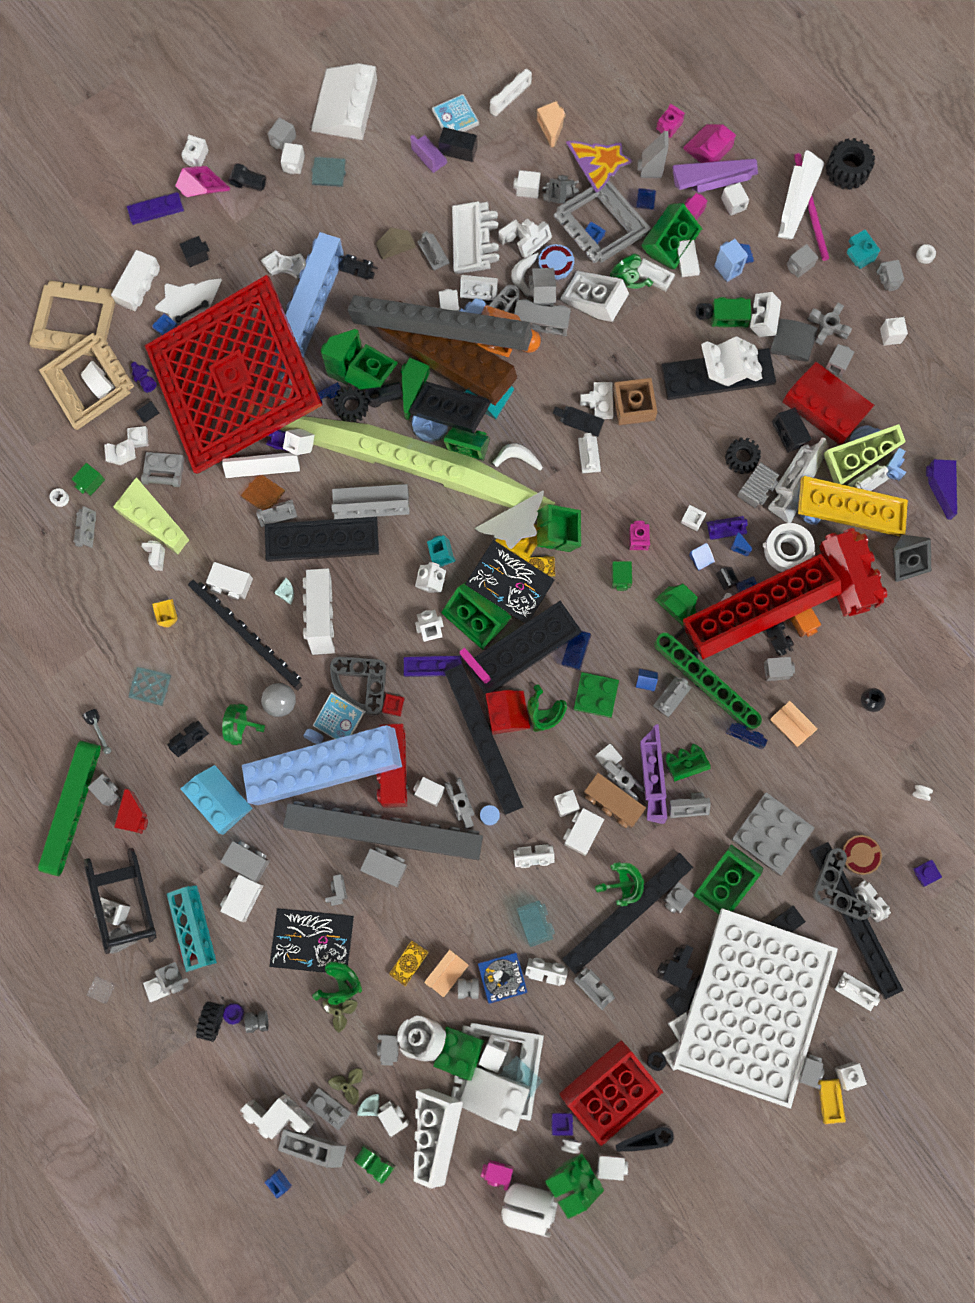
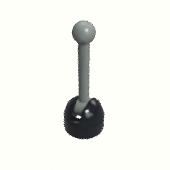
(92, 718)

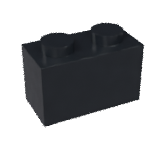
(458, 144)

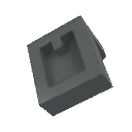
(557, 189)

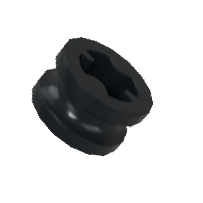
(704, 311)
(662, 1063)

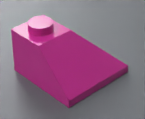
(200, 181)

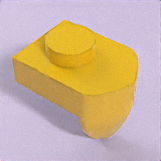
(165, 613)

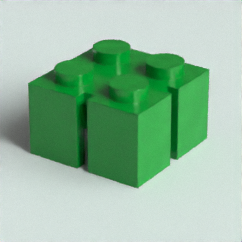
(559, 528)
(577, 1176)

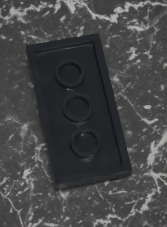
(449, 407)

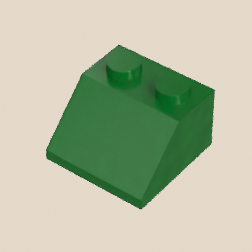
(369, 368)

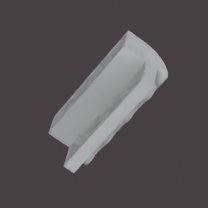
(370, 501)

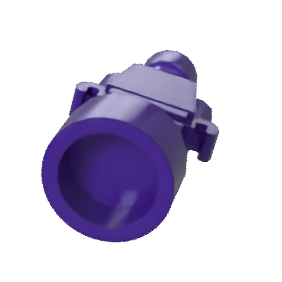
(140, 374)

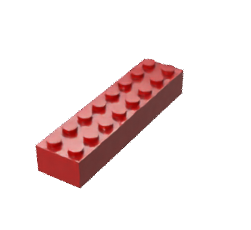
(762, 606)

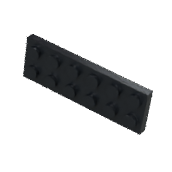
(691, 377)
(321, 539)
(525, 647)

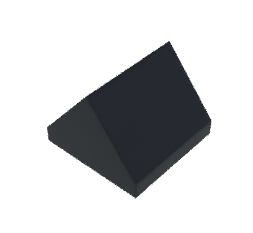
(146, 410)
(727, 578)

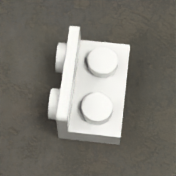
(478, 287)

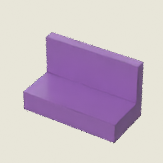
(428, 153)

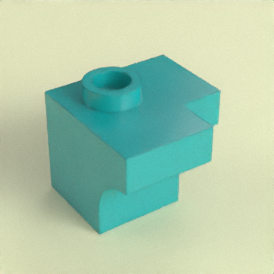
(862, 249)

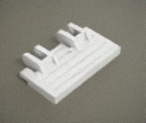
(470, 234)

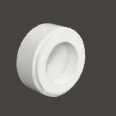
(926, 254)

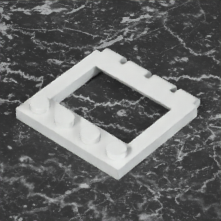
(529, 1054)

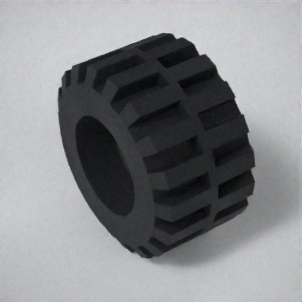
(851, 151)

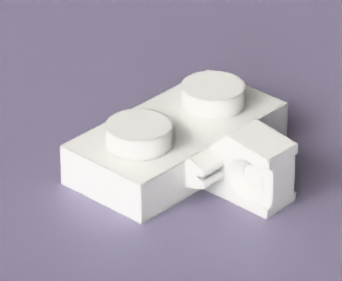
(534, 237)
(600, 400)

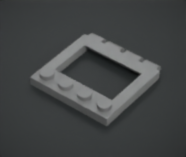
(618, 207)

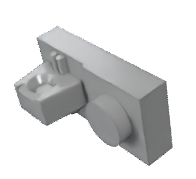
(686, 808)
(328, 1108)

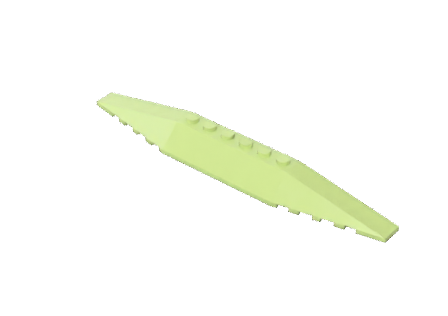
(416, 457)

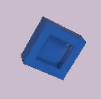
(595, 232)
(164, 324)

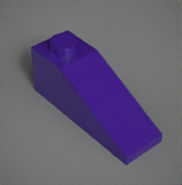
(943, 483)

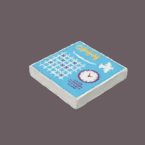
(456, 114)
(338, 717)

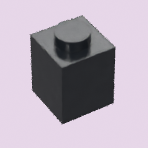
(195, 251)

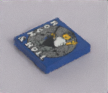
(502, 978)

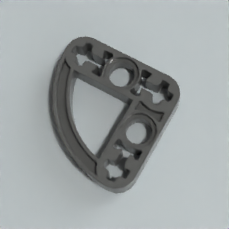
(373, 677)

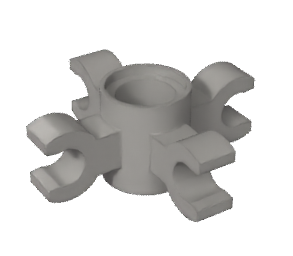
(833, 318)

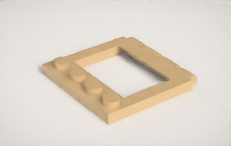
(63, 341)
(65, 393)

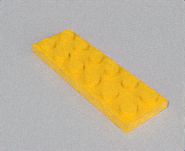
(852, 506)

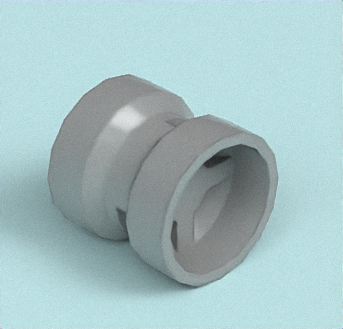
(468, 988)

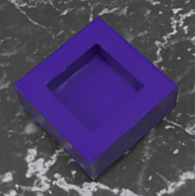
(927, 873)
(562, 1124)

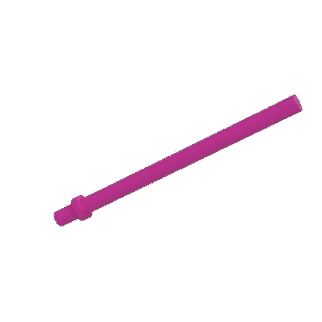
(814, 218)

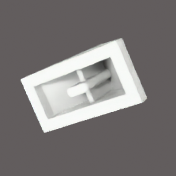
(114, 912)

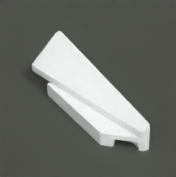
(799, 193)
(804, 464)

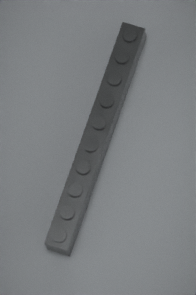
(440, 322)
(382, 831)

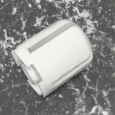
(529, 1209)

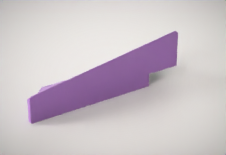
(713, 174)
(654, 776)

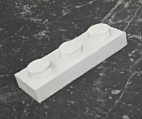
(510, 92)

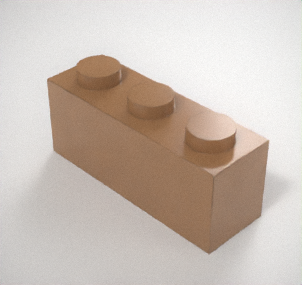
(614, 801)

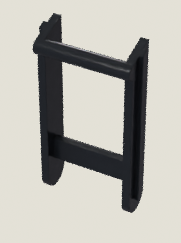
(114, 876)

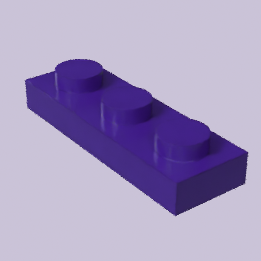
(155, 208)
(430, 665)

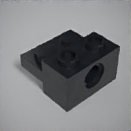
(675, 971)

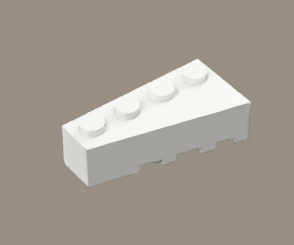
(318, 611)
(435, 1136)

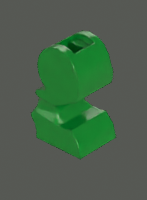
(372, 1163)

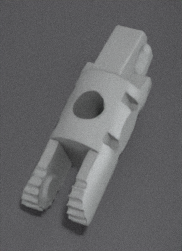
(616, 773)
(464, 812)

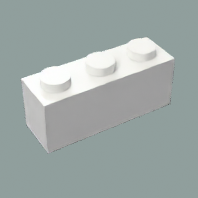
(135, 280)

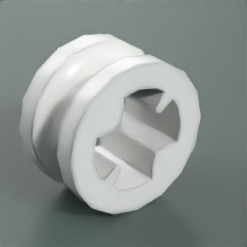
(63, 500)
(922, 792)
(571, 1146)

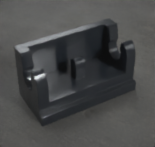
(791, 429)

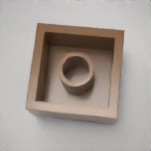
(635, 401)

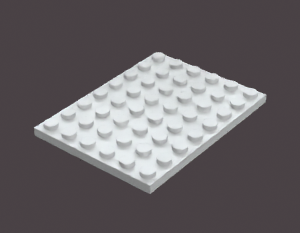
(755, 1008)

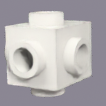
(430, 577)
(429, 625)

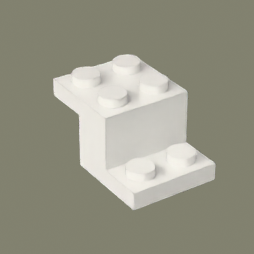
(732, 361)
(274, 1119)

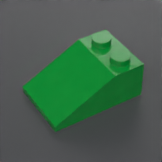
(467, 443)
(729, 880)

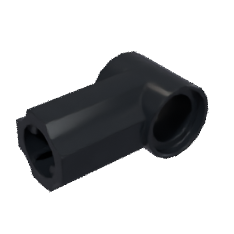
(242, 176)
(385, 394)

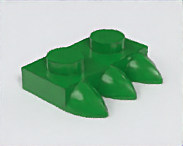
(687, 763)

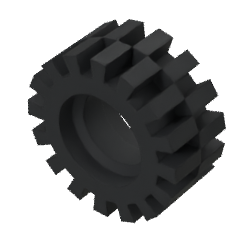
(350, 394)
(747, 446)
(210, 1021)

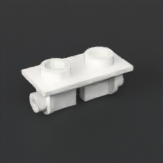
(589, 454)
(871, 478)
(542, 856)
(878, 907)
(555, 972)
(857, 991)

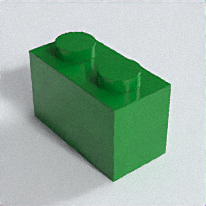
(731, 312)

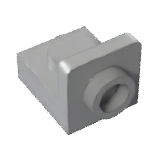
(337, 887)
(677, 898)
(170, 978)

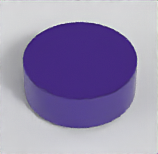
(233, 1013)

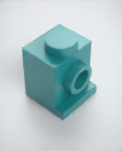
(441, 550)

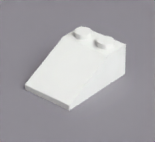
(596, 295)
(495, 1098)

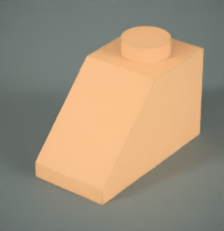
(551, 121)

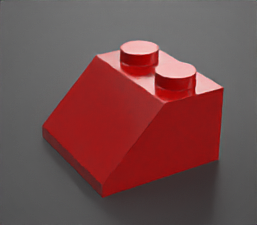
(507, 711)

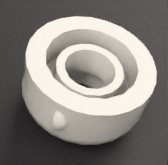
(791, 534)

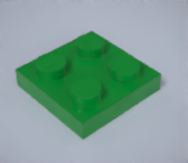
(596, 695)
(459, 1054)

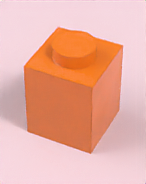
(806, 623)

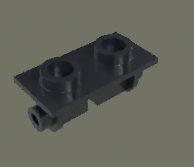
(350, 264)
(782, 642)
(181, 744)

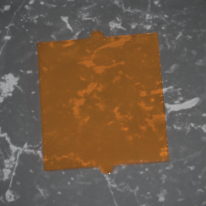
(262, 493)

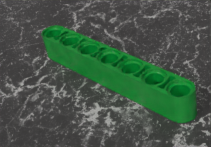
(717, 683)
(69, 808)

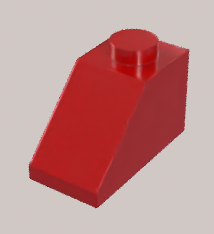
(131, 814)

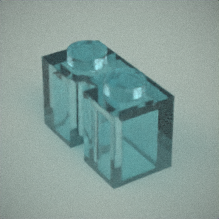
(535, 923)

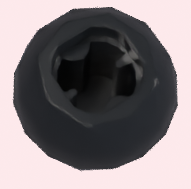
(873, 699)

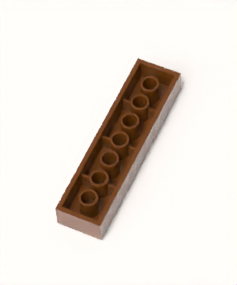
(457, 360)

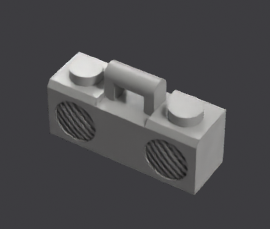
(544, 316)

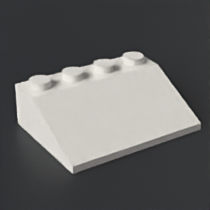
(345, 101)

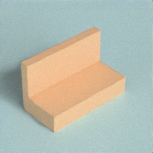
(793, 724)
(446, 973)

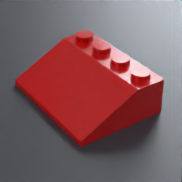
(828, 403)
(611, 1093)

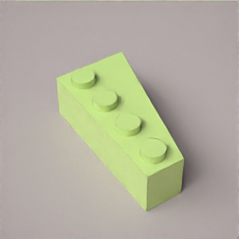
(855, 456)
(147, 514)

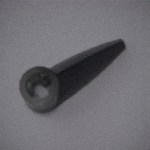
(647, 1140)

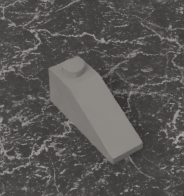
(654, 158)
(312, 1149)

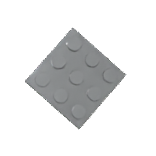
(773, 834)

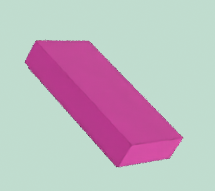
(474, 665)

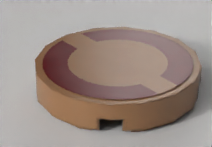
(862, 855)

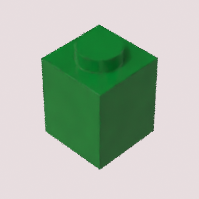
(87, 479)
(621, 575)

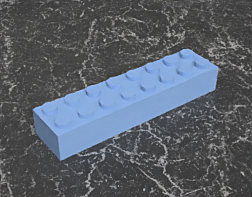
(312, 291)
(321, 765)

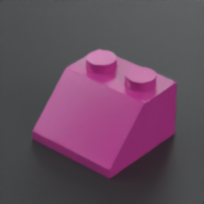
(710, 143)

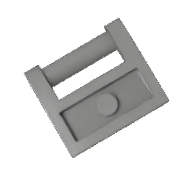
(163, 464)

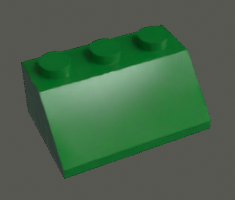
(672, 227)
(340, 352)
(475, 615)

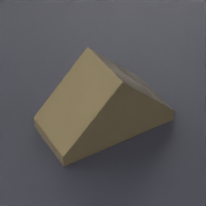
(394, 242)

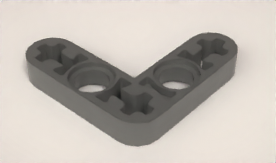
(830, 888)

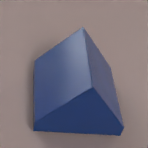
(647, 680)
(278, 1184)

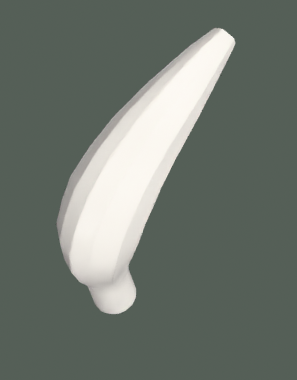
(519, 271)
(518, 451)

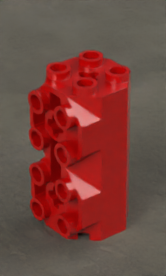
(852, 561)

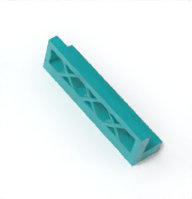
(197, 923)

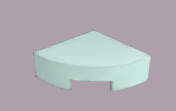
(285, 591)
(369, 1106)

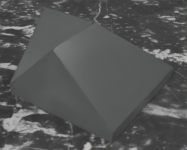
(911, 557)

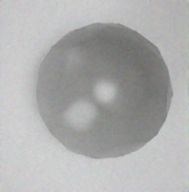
(278, 699)

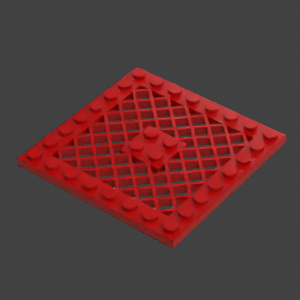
(232, 374)

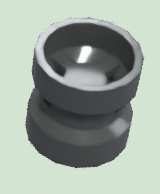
(256, 1021)

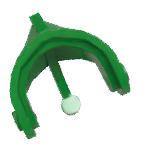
(627, 271)
(553, 715)
(229, 734)
(625, 883)
(341, 973)

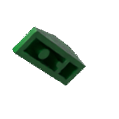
(413, 379)

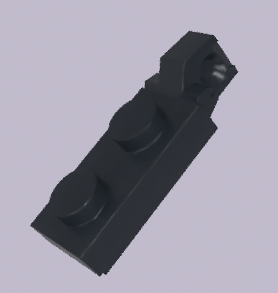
(580, 420)

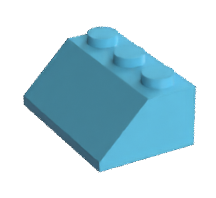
(216, 799)

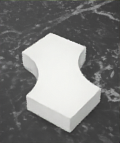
(278, 263)

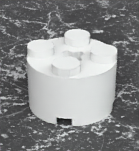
(421, 1038)

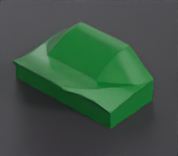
(678, 602)

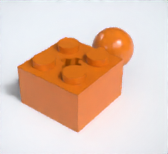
(534, 343)

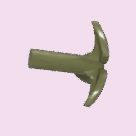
(340, 1020)
(339, 1083)

